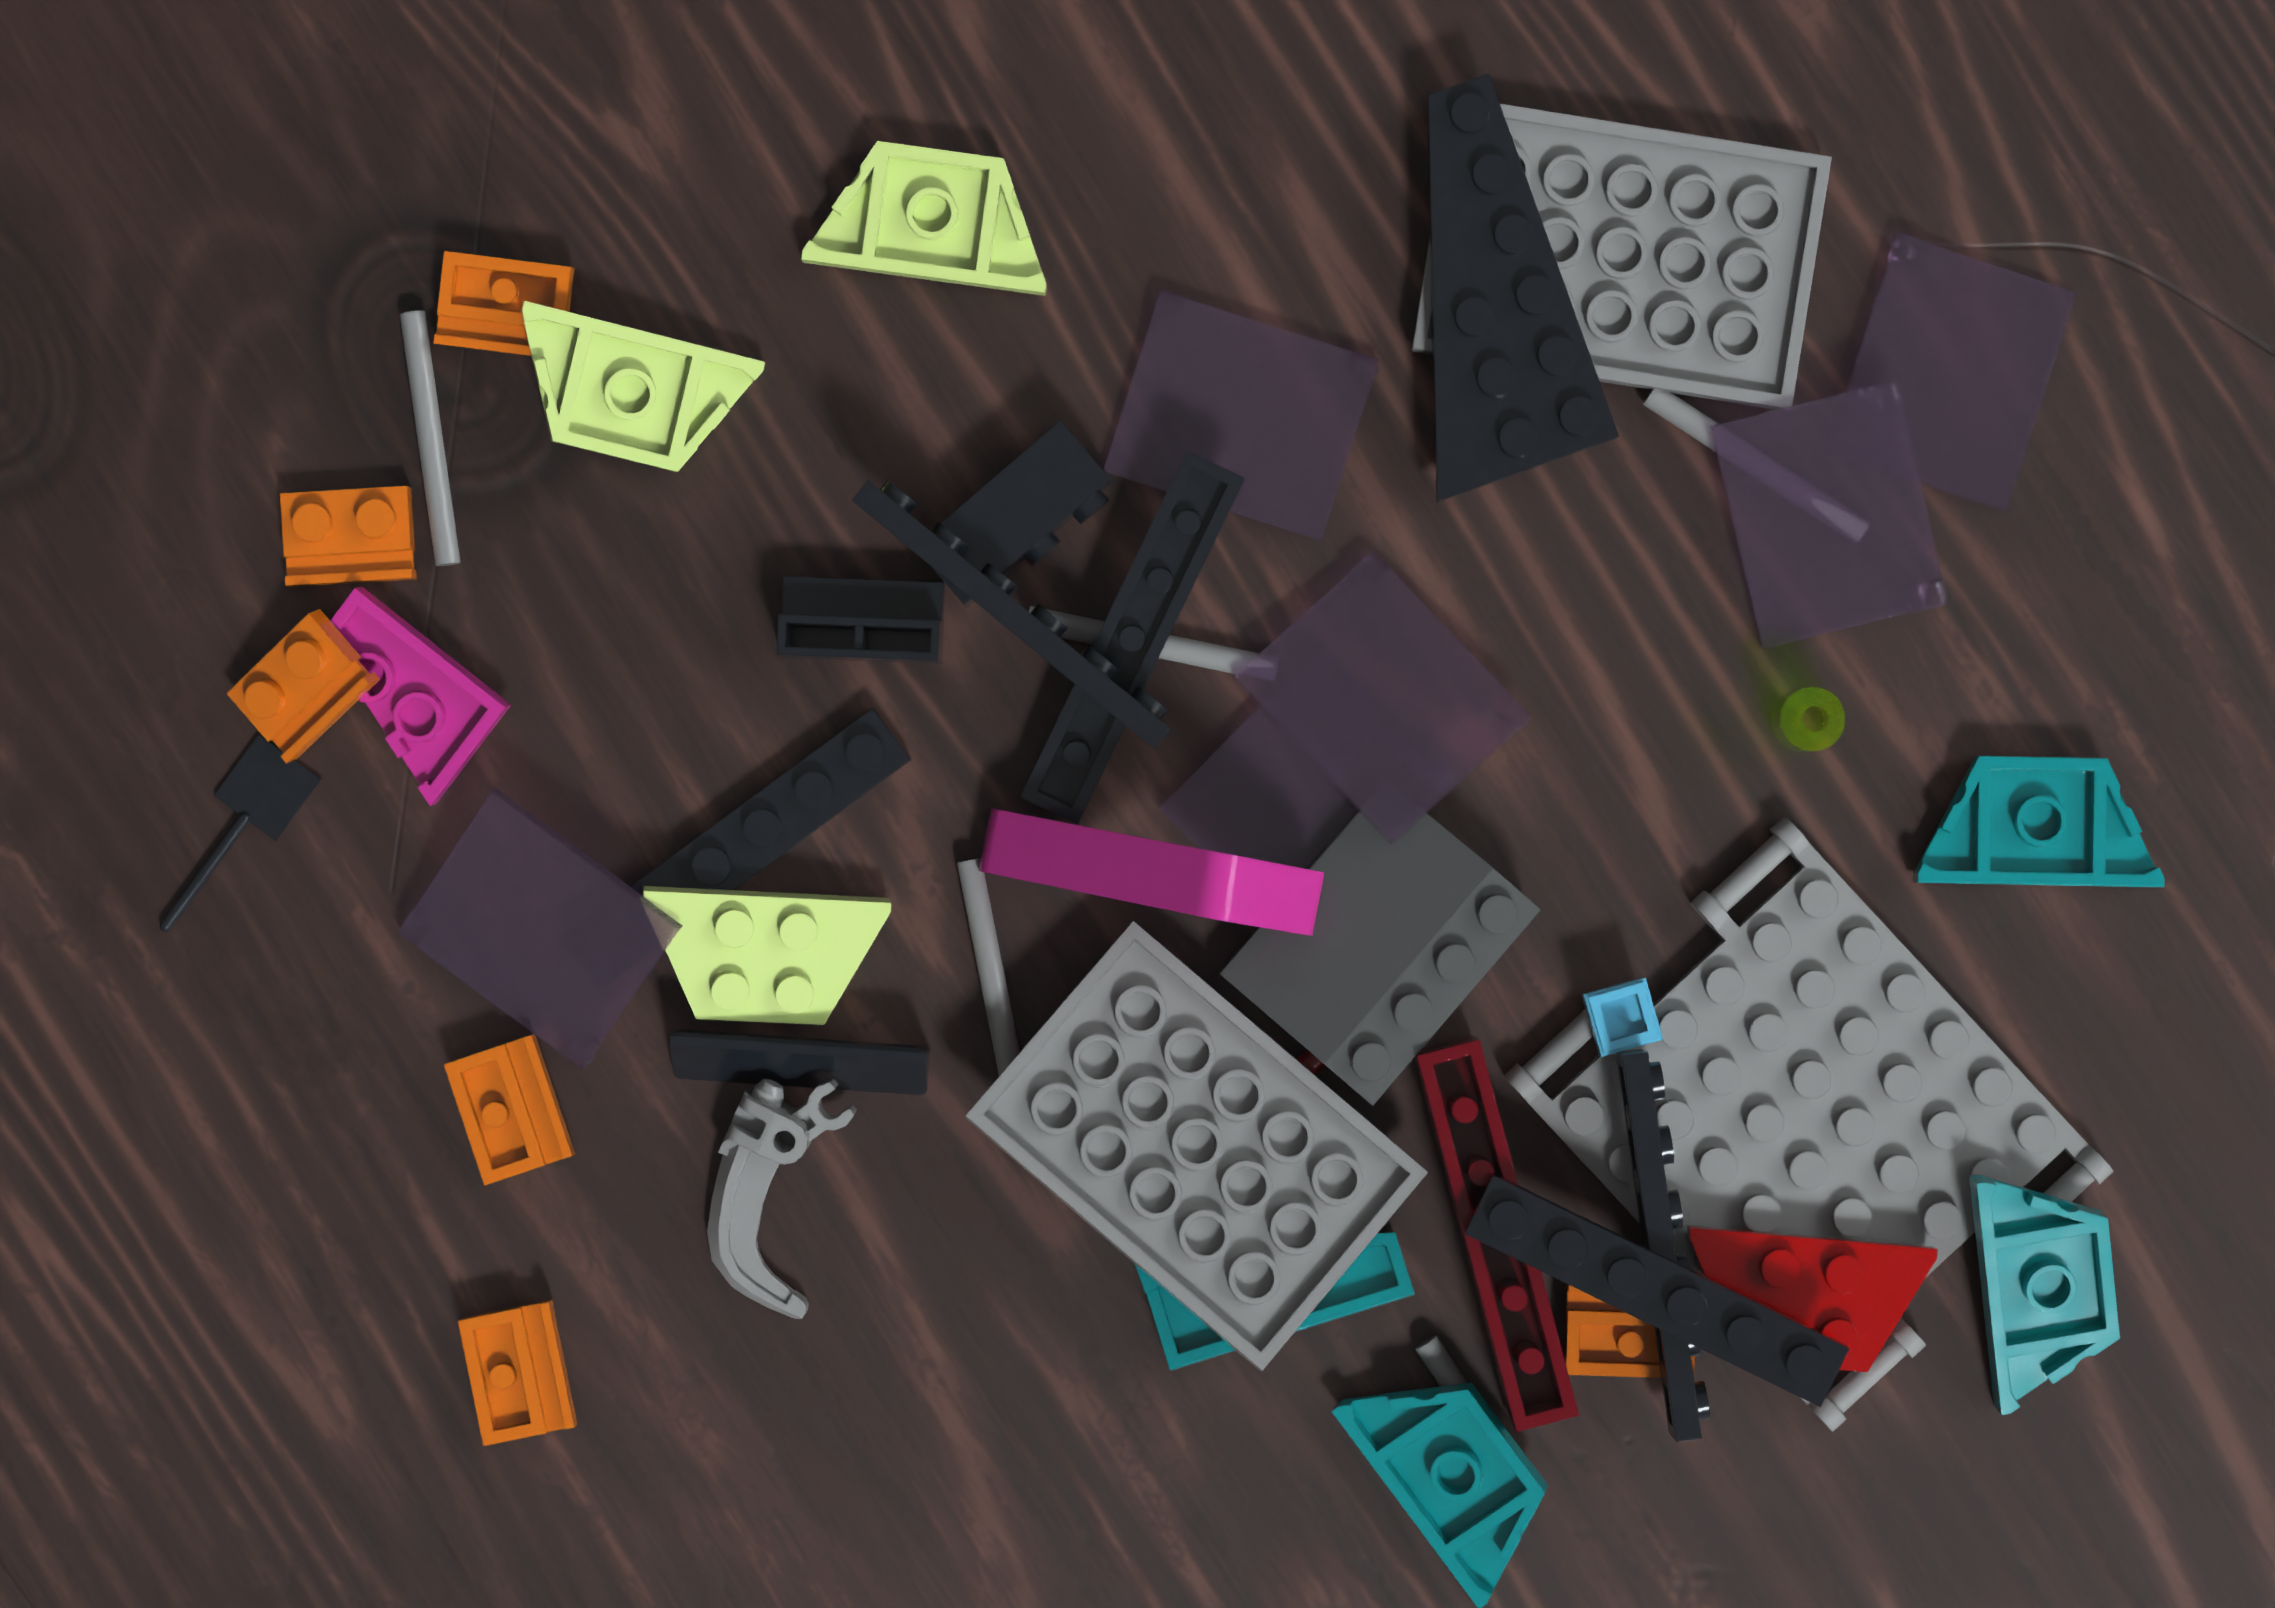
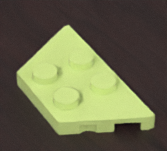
(931, 220)
(630, 388)
(767, 951)

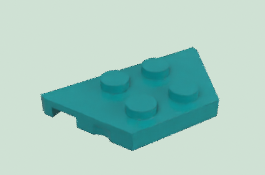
(2038, 827)
(2041, 1285)
(1451, 1474)

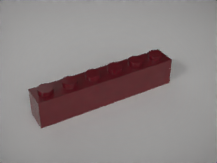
(1507, 1290)

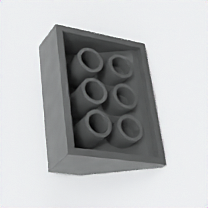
(1390, 949)

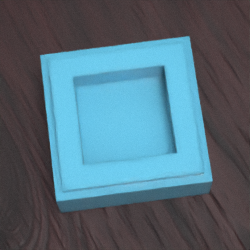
(1622, 1016)

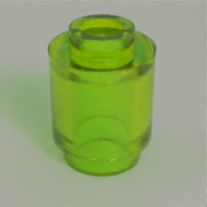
(1788, 722)

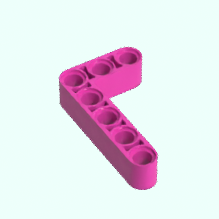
(1152, 872)

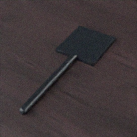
(262, 793)

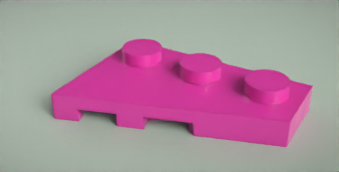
(424, 698)

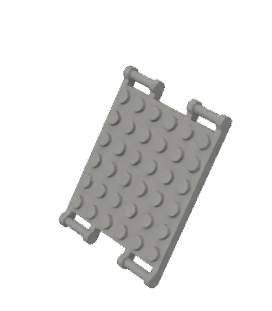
(1815, 1087)

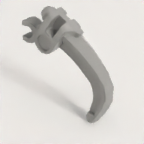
(757, 1141)

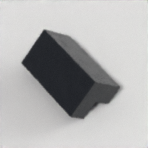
(861, 620)

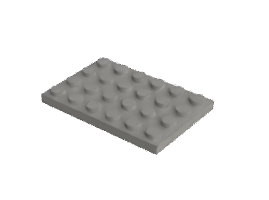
(1674, 252)
(1196, 1145)

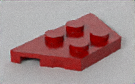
(1827, 1283)

